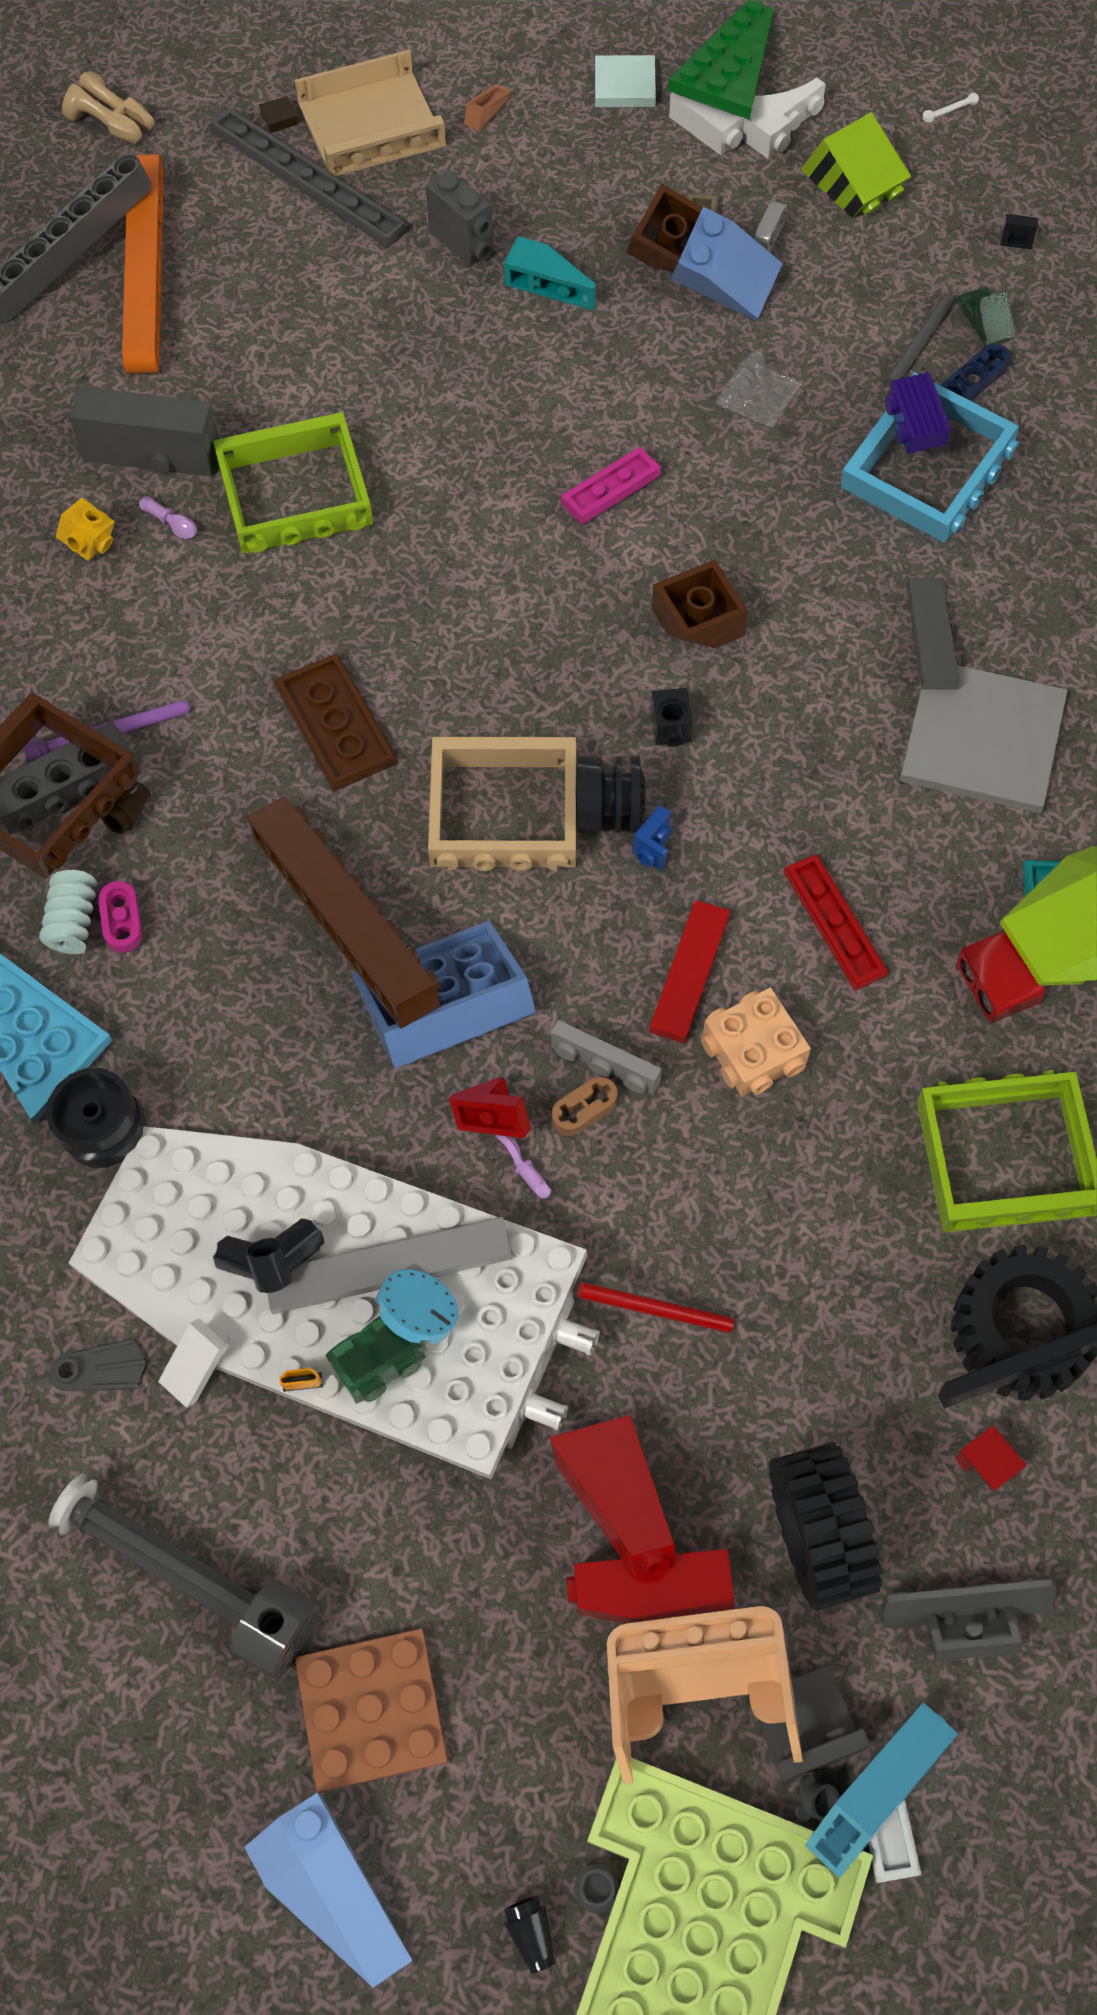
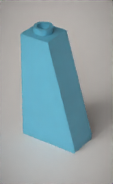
(880, 1789)

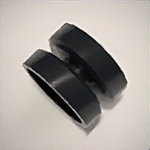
(95, 1117)

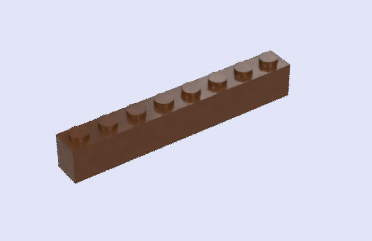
(345, 912)

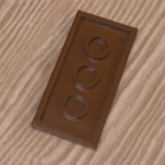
(335, 722)

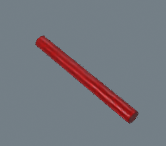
(655, 1307)

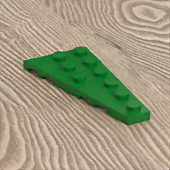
(728, 63)

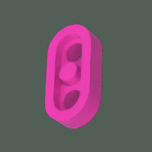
(120, 919)

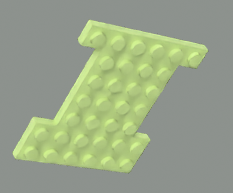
(707, 1900)

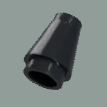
(530, 1931)

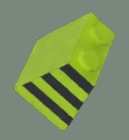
(858, 167)

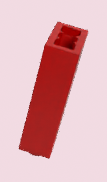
(616, 1488)
(694, 1586)

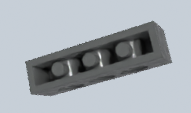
(42, 781)

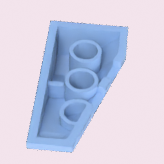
(322, 1883)

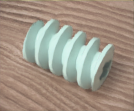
(67, 911)

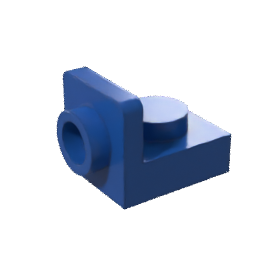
(651, 837)

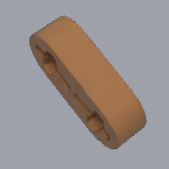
(579, 1099)

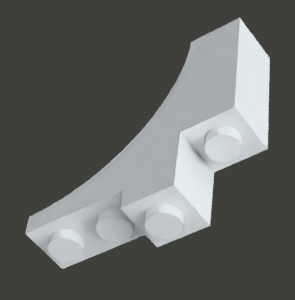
(768, 125)

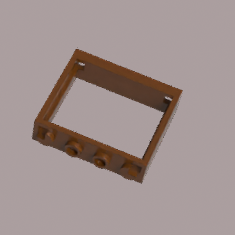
(17, 732)

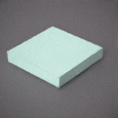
(625, 81)

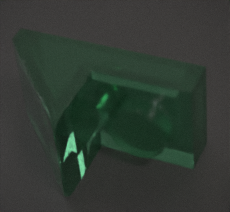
(988, 315)

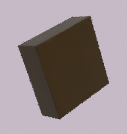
(279, 114)

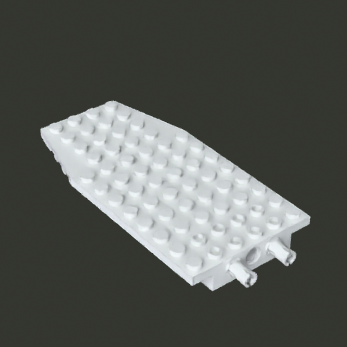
(191, 1189)

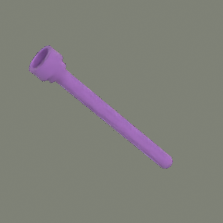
(39, 748)

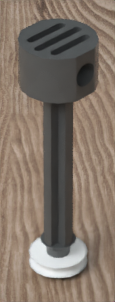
(249, 1612)

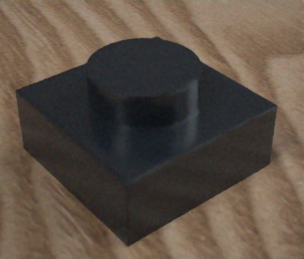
(1019, 231)

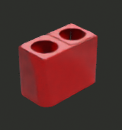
(1001, 976)

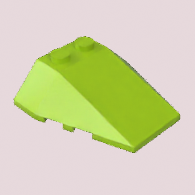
(1058, 923)

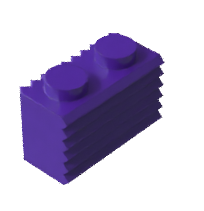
(917, 413)

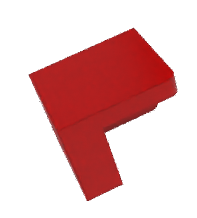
(991, 1458)

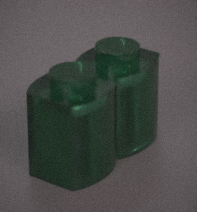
(373, 1359)

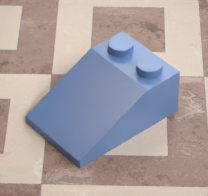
(727, 265)

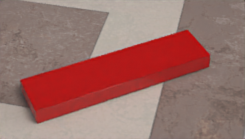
(835, 922)
(689, 971)

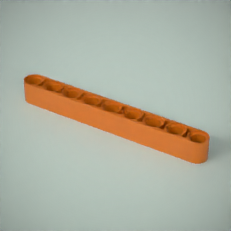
(143, 275)

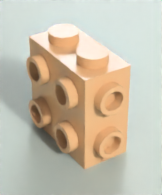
(755, 1042)

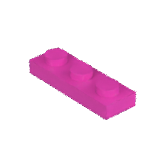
(610, 485)

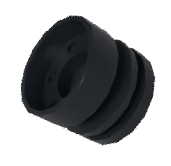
(609, 794)

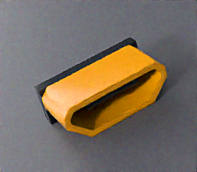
(300, 1379)

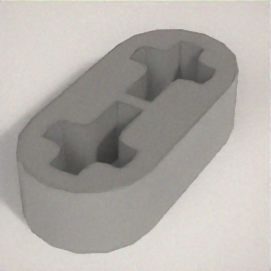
(771, 224)

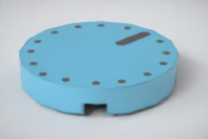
(417, 1306)

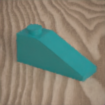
(545, 272)

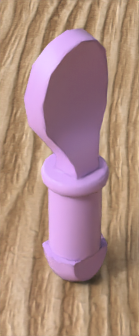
(180, 524)
(525, 1168)

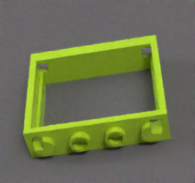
(284, 442)
(1022, 1209)

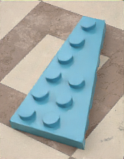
(41, 1038)

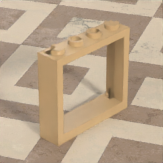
(502, 752)

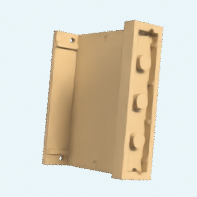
(368, 114)

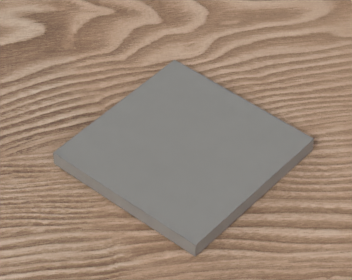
(986, 739)

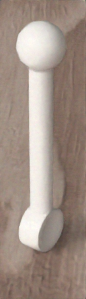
(972, 99)

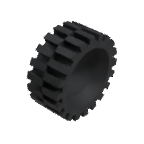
(976, 1325)
(825, 1526)

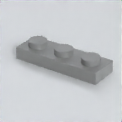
(605, 1058)

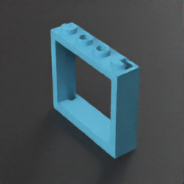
(911, 510)

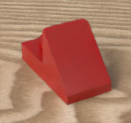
(490, 1110)

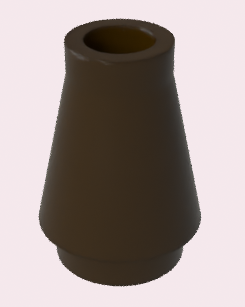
(127, 809)

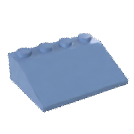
(477, 994)

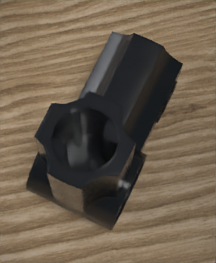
(269, 1259)

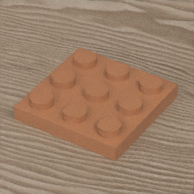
(370, 1711)

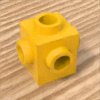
(85, 529)

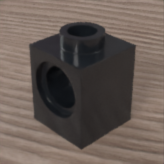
(671, 705)

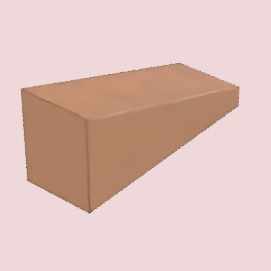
(484, 106)

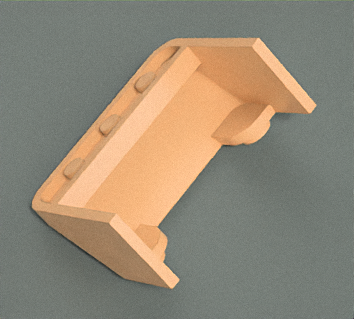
(697, 1661)

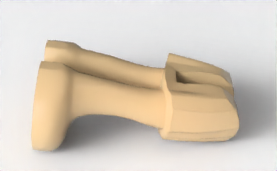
(126, 120)

